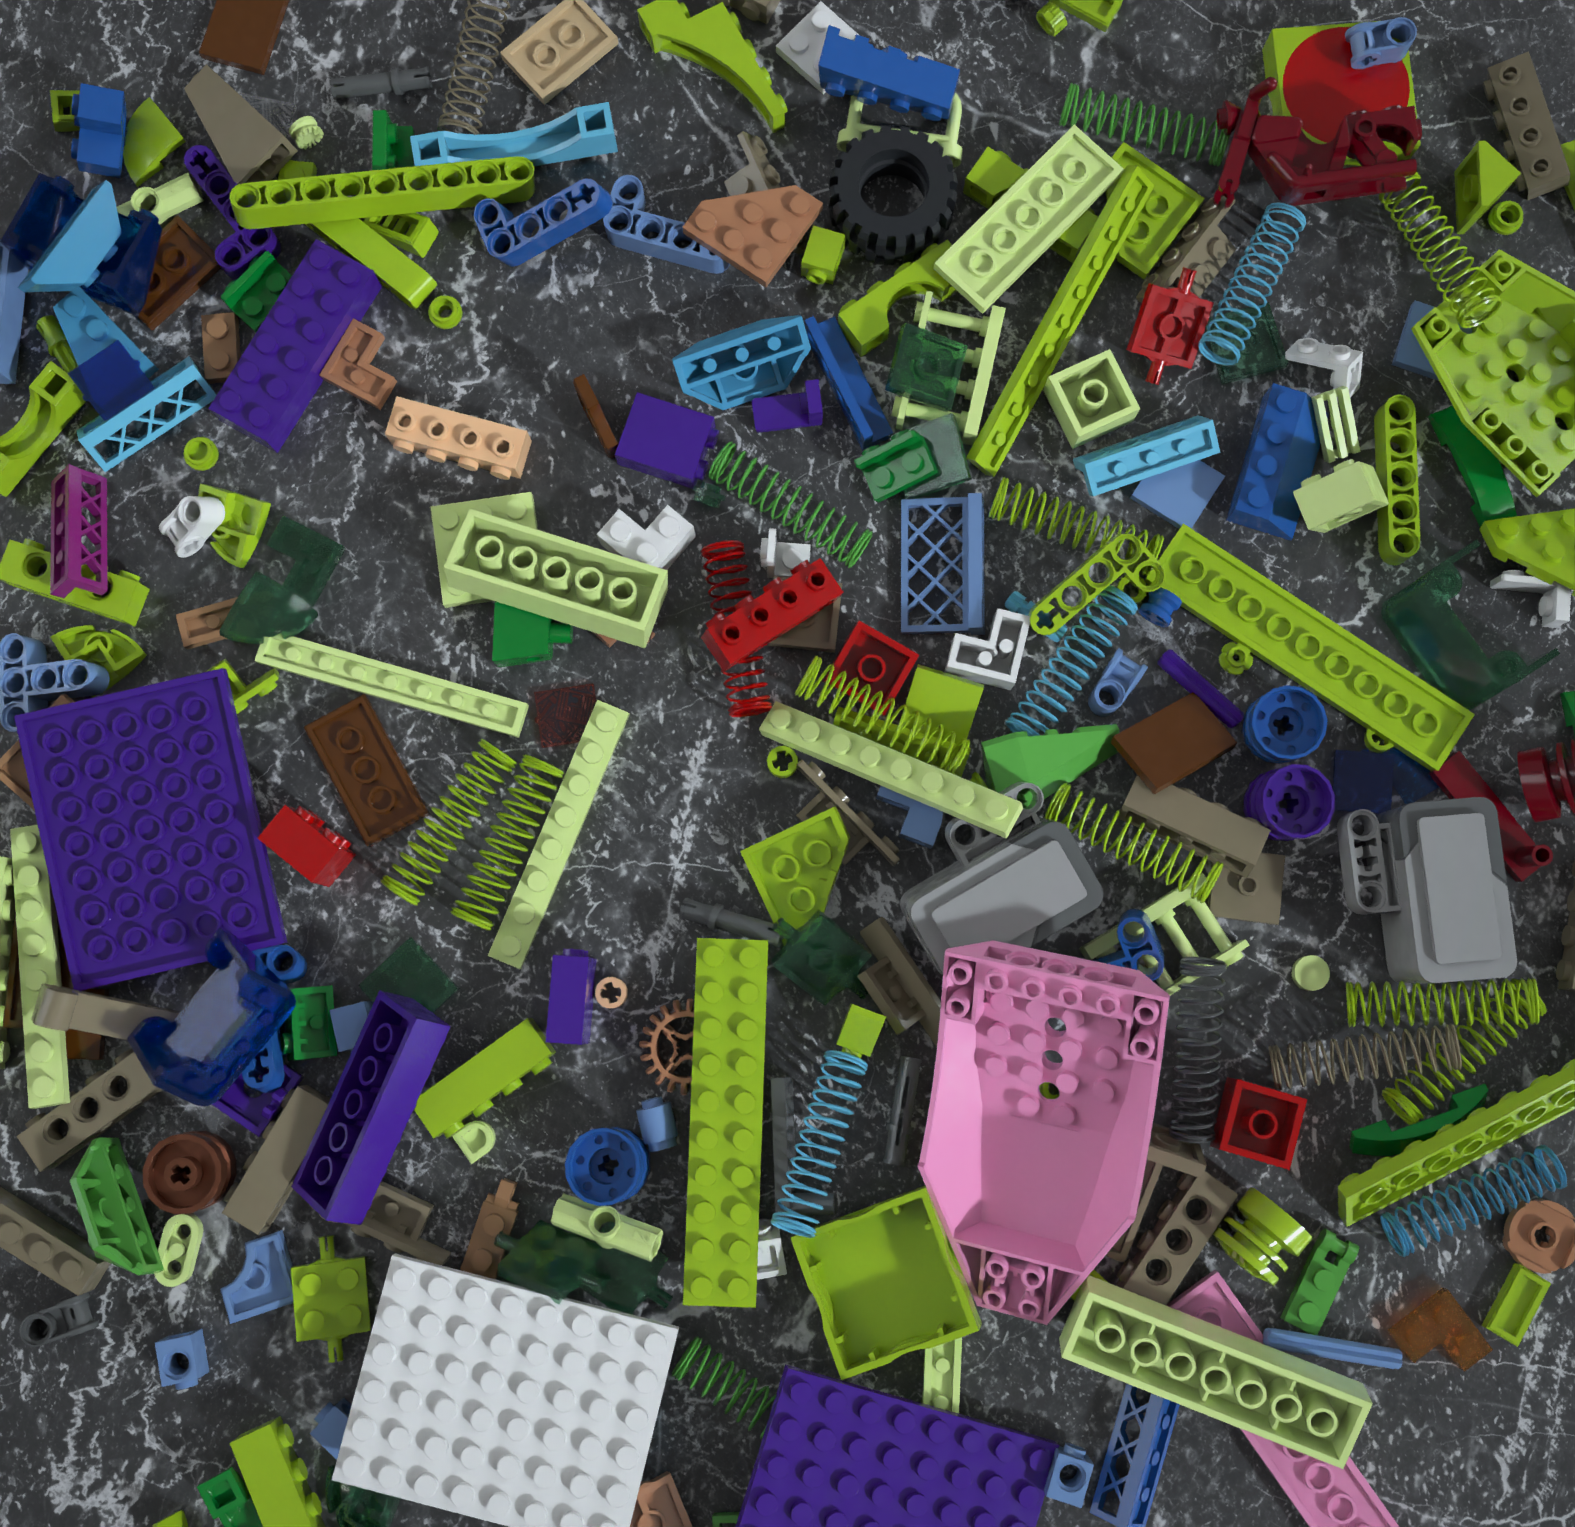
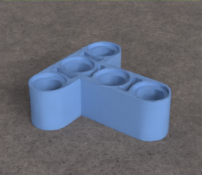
(39, 676)

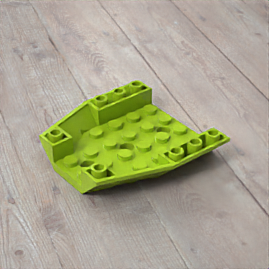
(1526, 335)

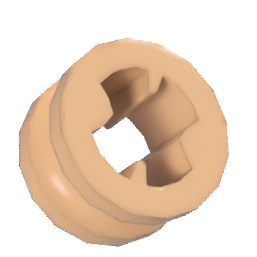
(617, 983)

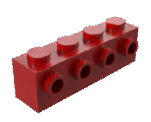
(770, 614)

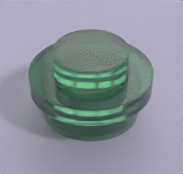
(708, 494)

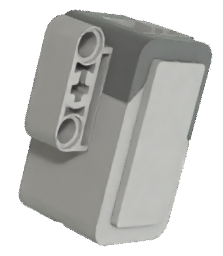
(1003, 887)
(1437, 888)

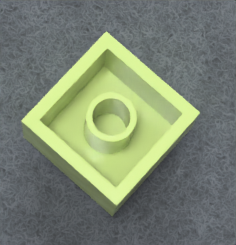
(1091, 398)
(1340, 496)

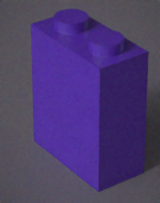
(666, 441)
(571, 997)

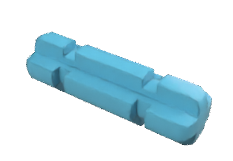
(1017, 603)

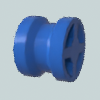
(1160, 607)

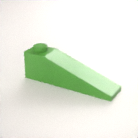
(1045, 758)

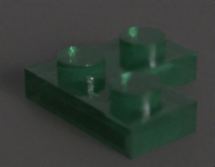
(313, 556)

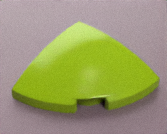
(148, 141)
(241, 526)
(111, 650)

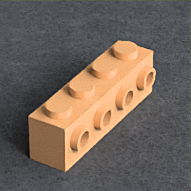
(458, 438)

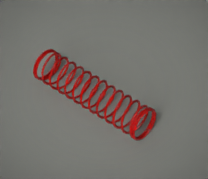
(756, 704)

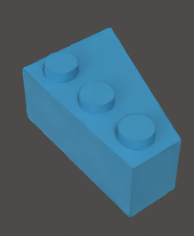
(92, 330)

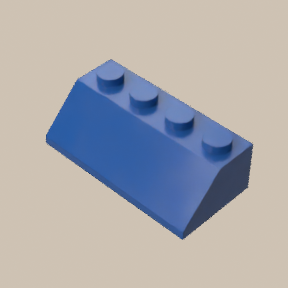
(1276, 462)

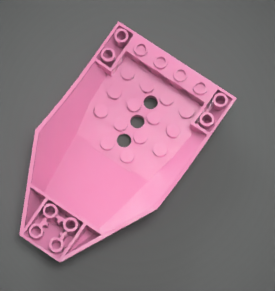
(1025, 1180)

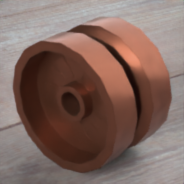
(168, 1175)

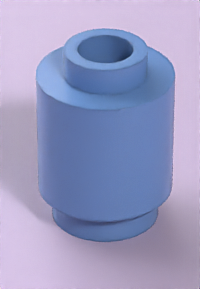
(657, 1124)

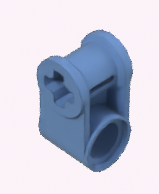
(1373, 41)
(1119, 680)

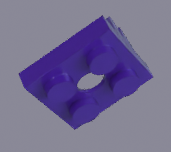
(259, 1111)

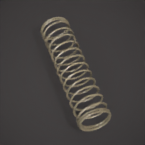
(450, 121)
(1451, 1052)

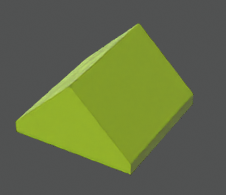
(1480, 183)

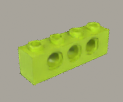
(123, 603)

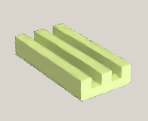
(1348, 423)

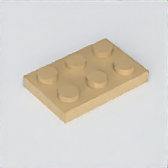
(559, 48)

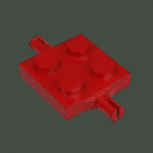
(1170, 326)

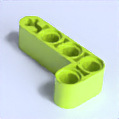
(1088, 589)

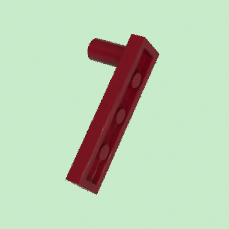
(1520, 853)

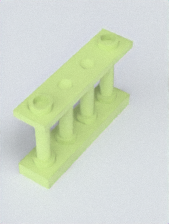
(980, 358)
(1162, 912)

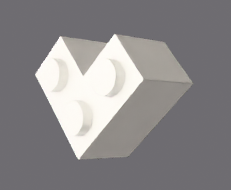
(656, 545)
(994, 660)

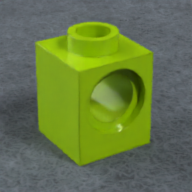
(822, 255)

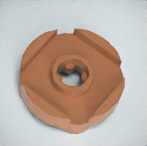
(1521, 1242)

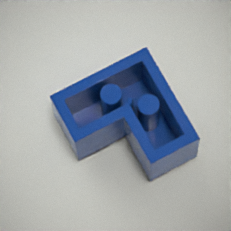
(102, 125)

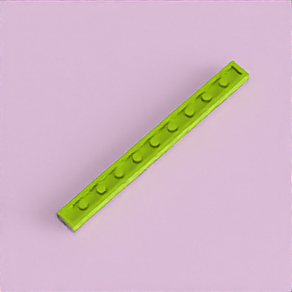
(1060, 320)

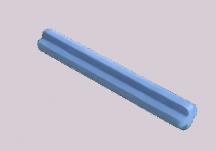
(1333, 1348)

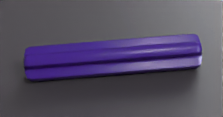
(1194, 682)

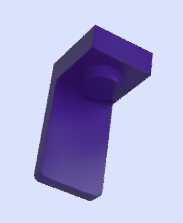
(789, 410)

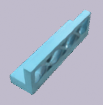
(165, 385)
(1148, 454)

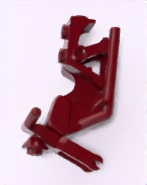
(1313, 172)

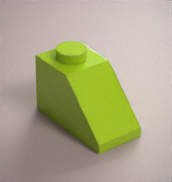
(860, 1031)

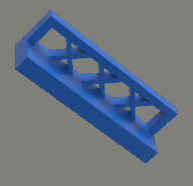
(847, 382)
(1144, 1462)

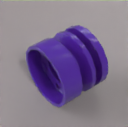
(1307, 797)

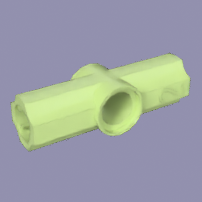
(169, 198)
(627, 1235)

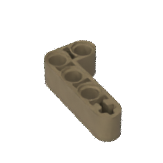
(92, 1013)

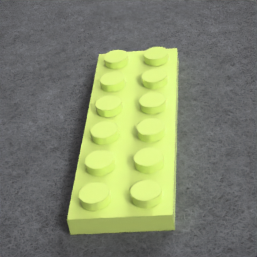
(1028, 219)

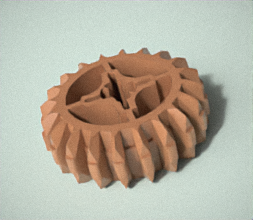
(663, 1026)

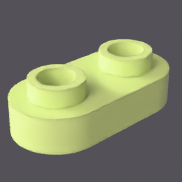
(180, 1248)

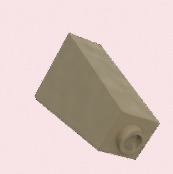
(242, 136)

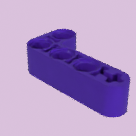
(244, 240)

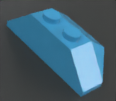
(79, 246)
(743, 362)

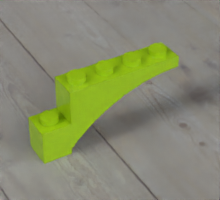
(716, 44)

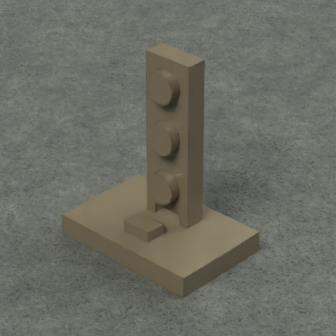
(1167, 1152)

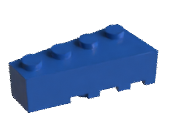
(886, 76)

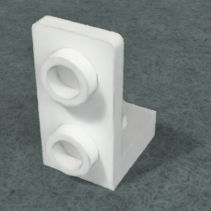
(1340, 358)
(781, 556)
(1553, 605)

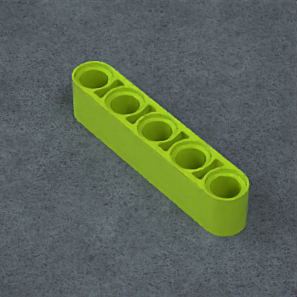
(389, 264)
(1404, 466)

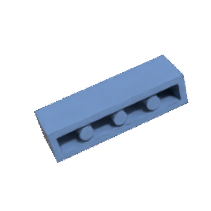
(11, 313)

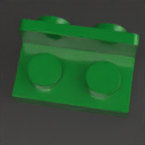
(390, 143)
(256, 290)
(896, 464)
(310, 1025)

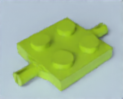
(330, 1298)

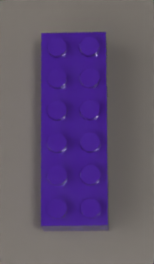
(293, 345)
(370, 1108)

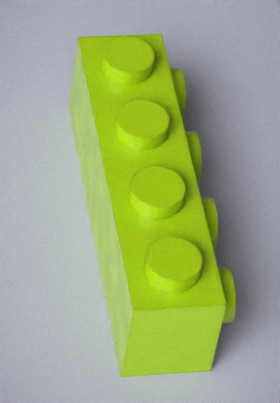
(483, 1078)

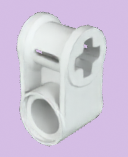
(192, 523)

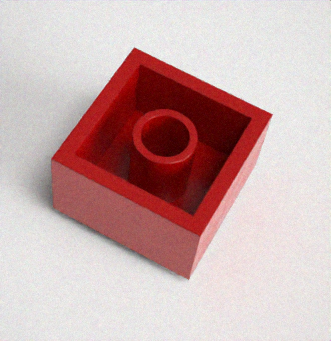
(875, 662)
(307, 846)
(1258, 1122)

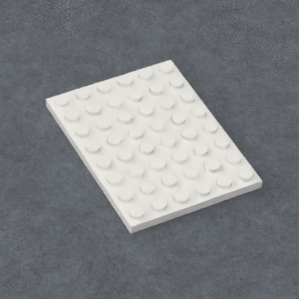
(504, 1401)

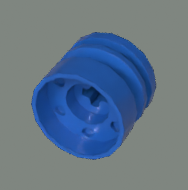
(1301, 716)
(587, 1162)

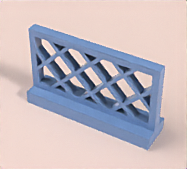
(972, 565)

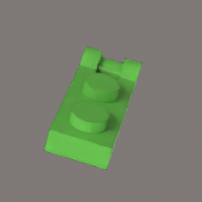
(1319, 1282)

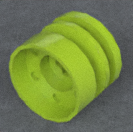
(1262, 1236)

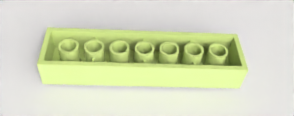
(1215, 1371)

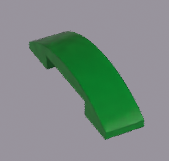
(1477, 465)
(1381, 1141)
(230, 1500)

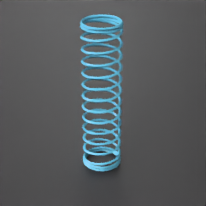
(1275, 224)
(1128, 607)
(791, 1225)

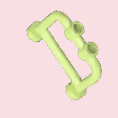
(948, 141)

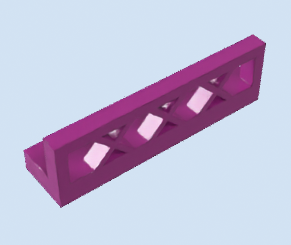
(70, 526)

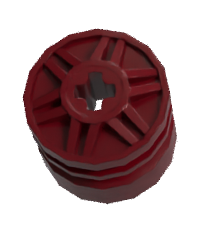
(1547, 781)

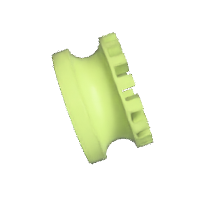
(306, 132)

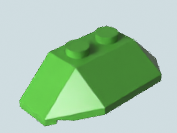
(113, 1209)

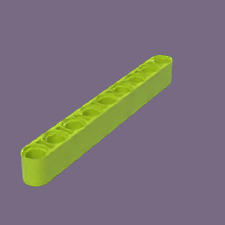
(368, 187)

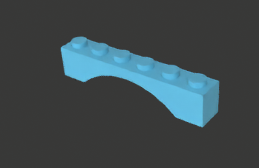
(576, 135)

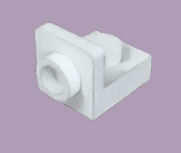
(770, 1251)

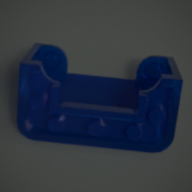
(123, 278)
(218, 1028)

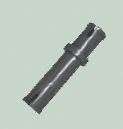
(380, 83)
(719, 918)
(895, 1153)

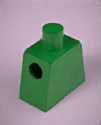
(525, 636)

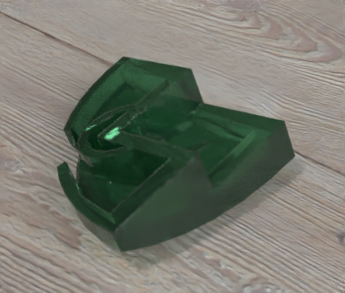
(266, 611)
(357, 1505)

